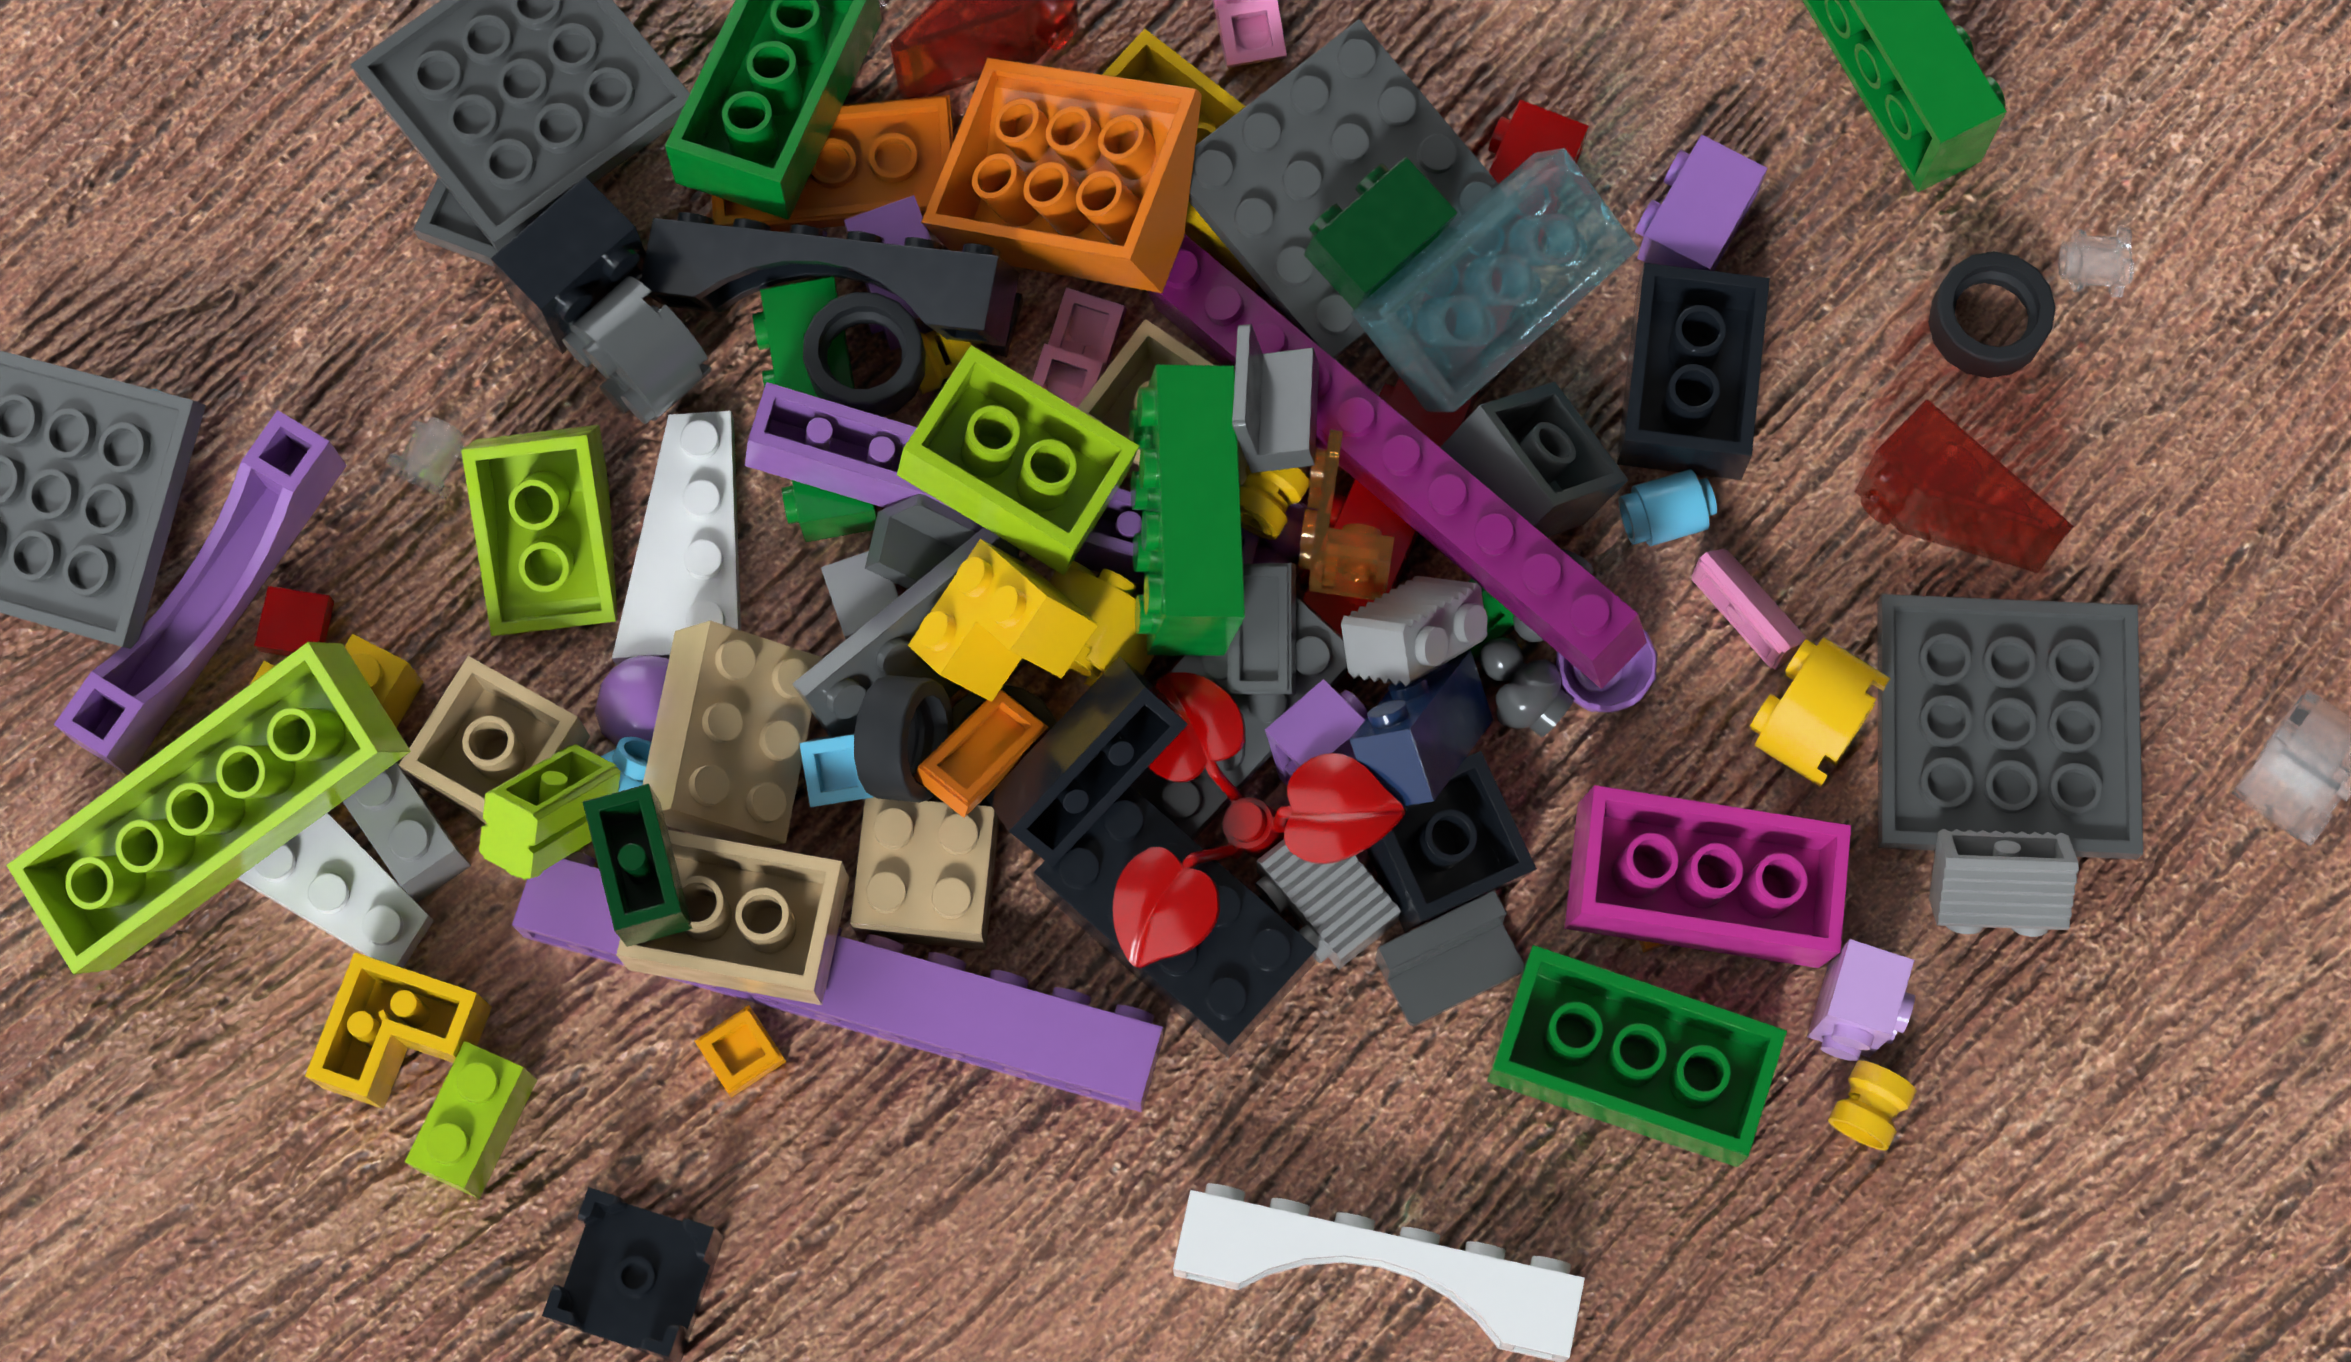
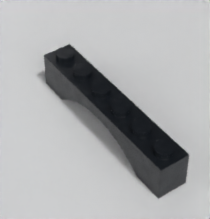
(714, 266)

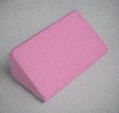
(1747, 607)

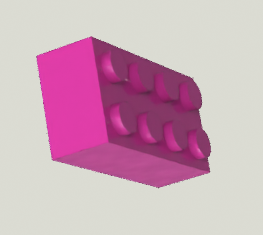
(1708, 877)

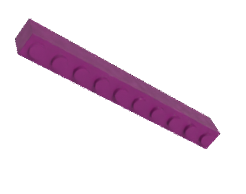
(1418, 478)

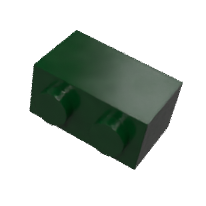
(1378, 231)
(637, 865)

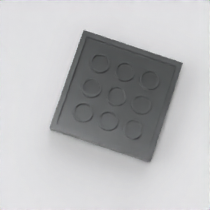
(521, 100)
(1308, 148)
(86, 495)
(2009, 721)

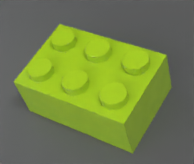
(1016, 459)

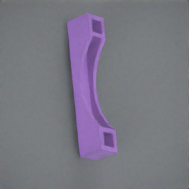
(269, 504)

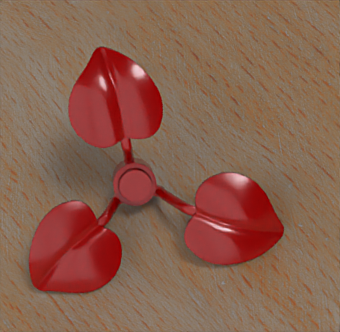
(1332, 815)

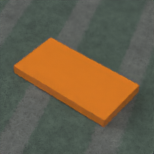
(868, 161)

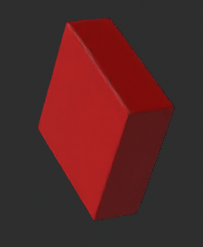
(292, 620)

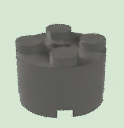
(638, 350)

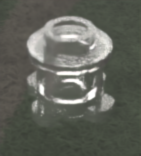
(2098, 261)
(429, 456)

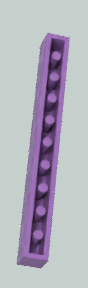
(905, 999)

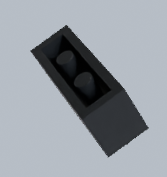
(1086, 761)

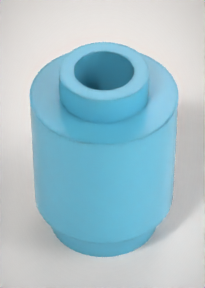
(1667, 508)

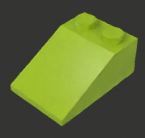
(542, 529)

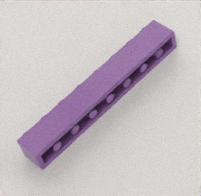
(860, 459)

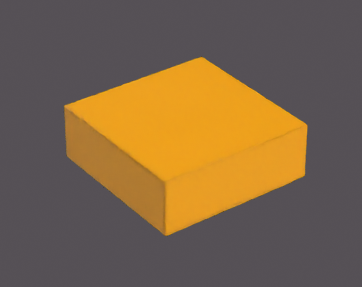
(740, 1051)

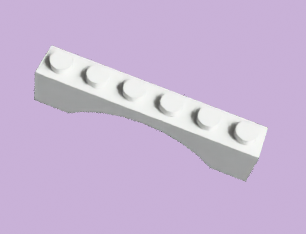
(1514, 1303)

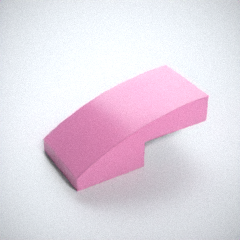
(1250, 31)
(1079, 345)

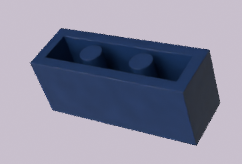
(1424, 730)

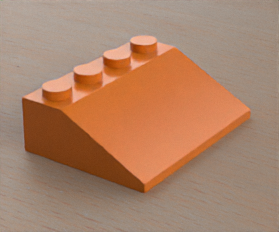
(1071, 173)

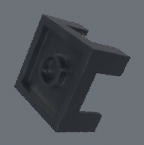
(636, 1276)

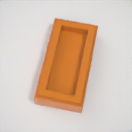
(980, 753)

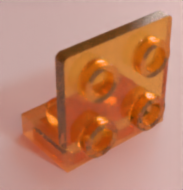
(1345, 560)

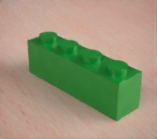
(782, 329)

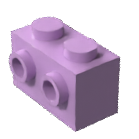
(1862, 1001)

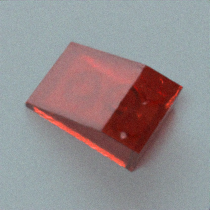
(956, 37)
(1955, 493)

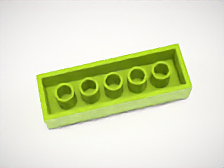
(208, 807)

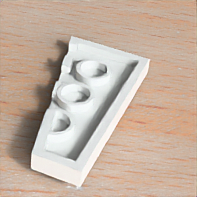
(687, 541)
(342, 891)

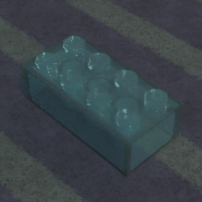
(1495, 280)

